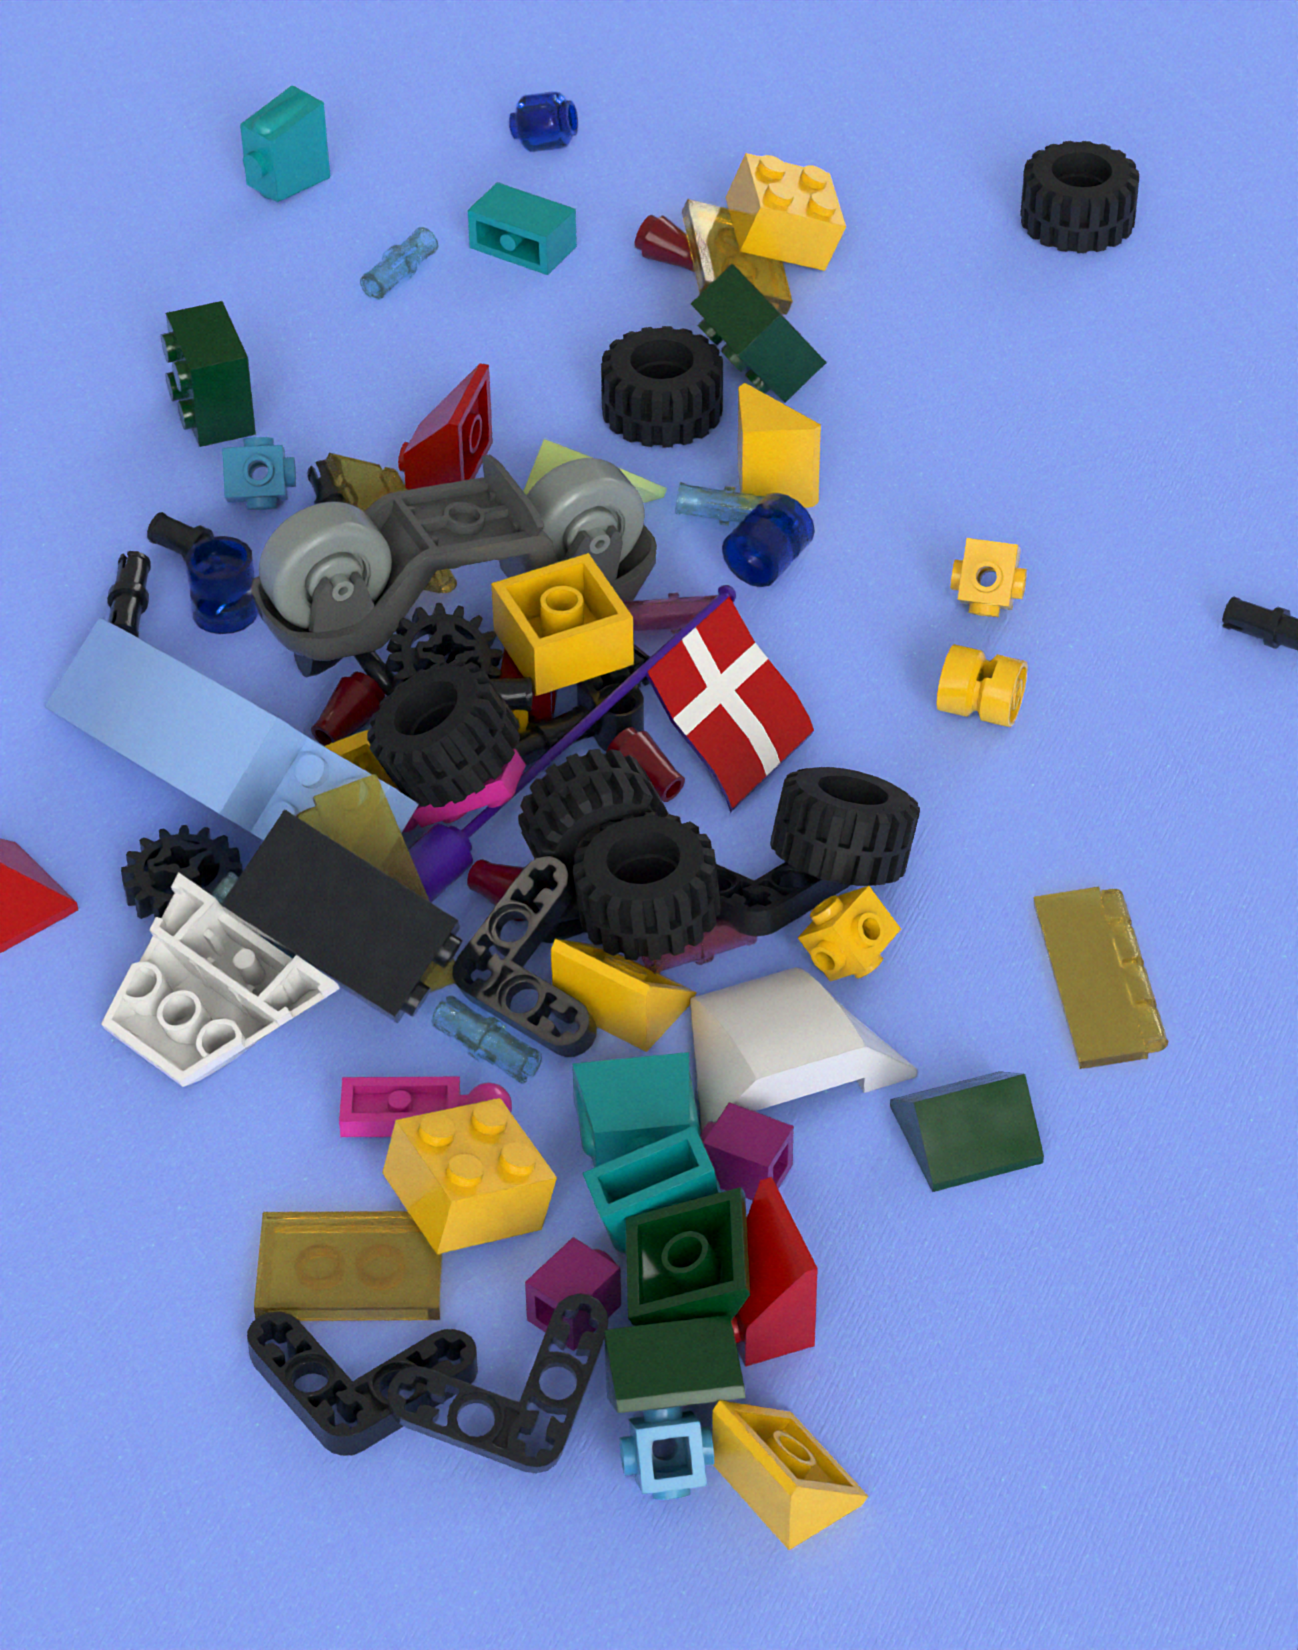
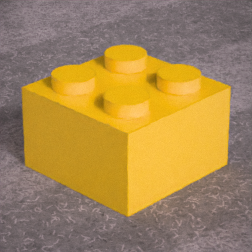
(785, 211)
(562, 624)
(468, 1175)

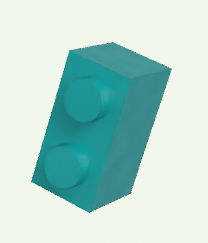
(522, 228)

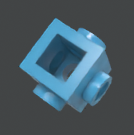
(241, 463)
(682, 1469)

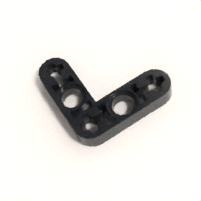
(771, 900)
(508, 974)
(355, 1399)
(510, 1415)

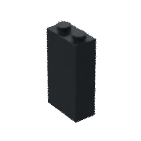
(343, 917)

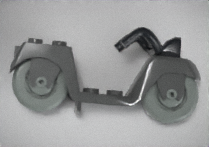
(346, 576)

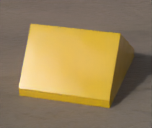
(776, 448)
(618, 992)
(781, 1471)

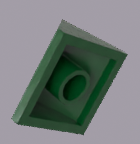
(971, 1129)
(688, 1260)
(672, 1364)

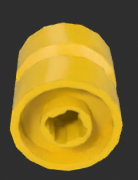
(982, 685)

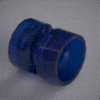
(768, 540)
(220, 584)

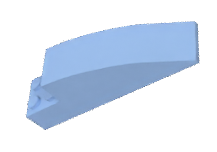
(200, 733)

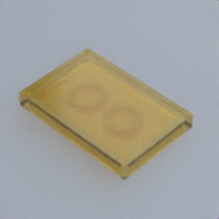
(716, 248)
(347, 1267)

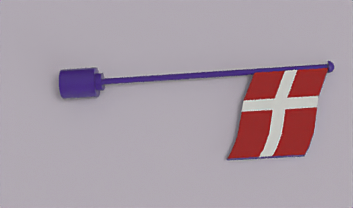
(717, 696)

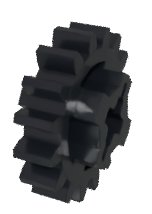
(449, 640)
(153, 870)

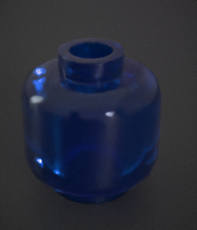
(544, 121)

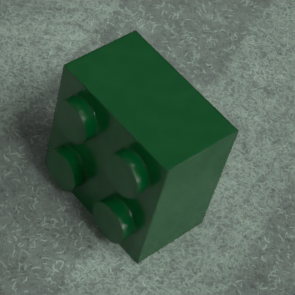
(756, 335)
(208, 374)

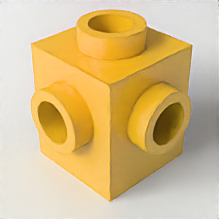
(986, 557)
(849, 934)

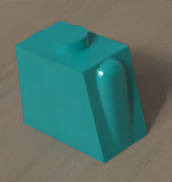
(286, 145)
(632, 1103)
(651, 1179)

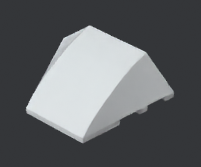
(207, 989)
(781, 1043)

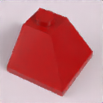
(452, 436)
(27, 897)
(783, 1283)

